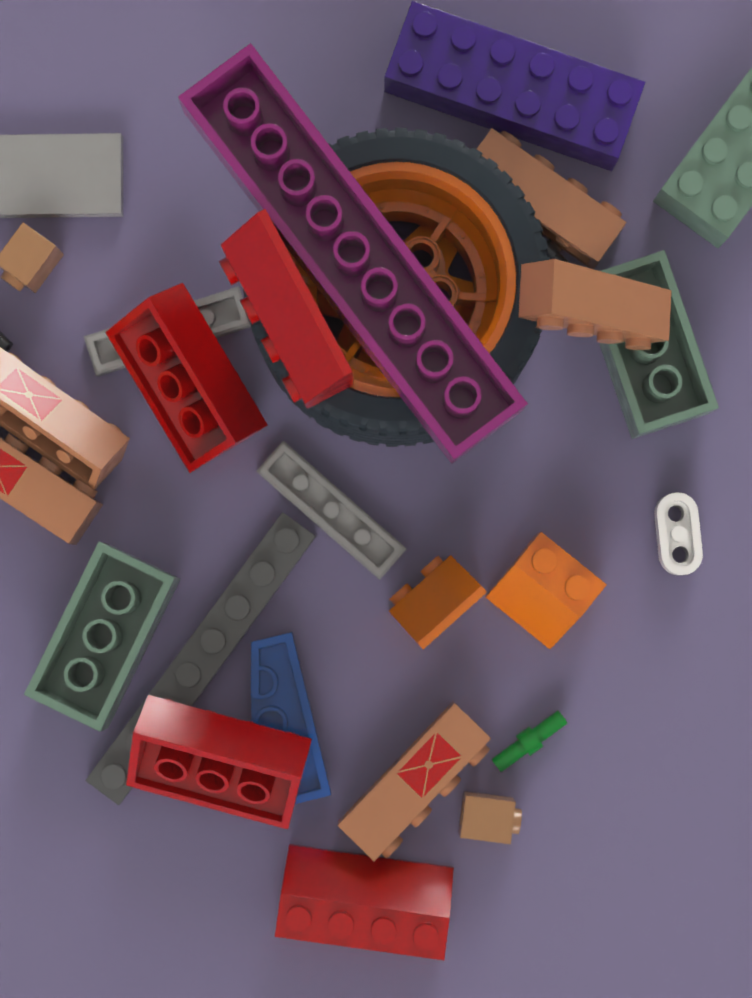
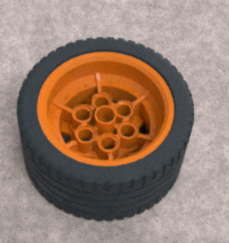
(460, 208)

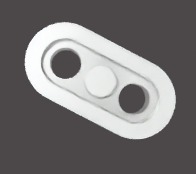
(680, 534)

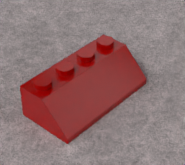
(286, 311)
(185, 377)
(217, 761)
(365, 902)

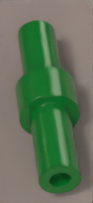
(529, 741)

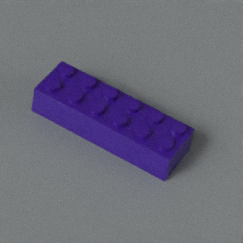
(512, 86)

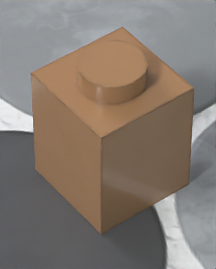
(28, 259)
(489, 817)

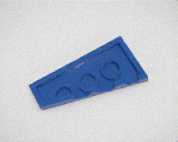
(282, 703)

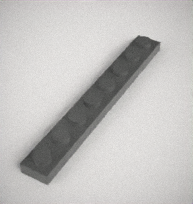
(212, 641)

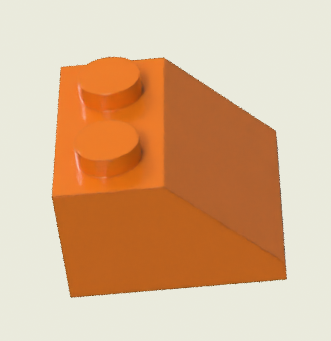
(545, 590)
(436, 600)

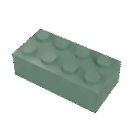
(714, 179)
(668, 380)
(102, 636)

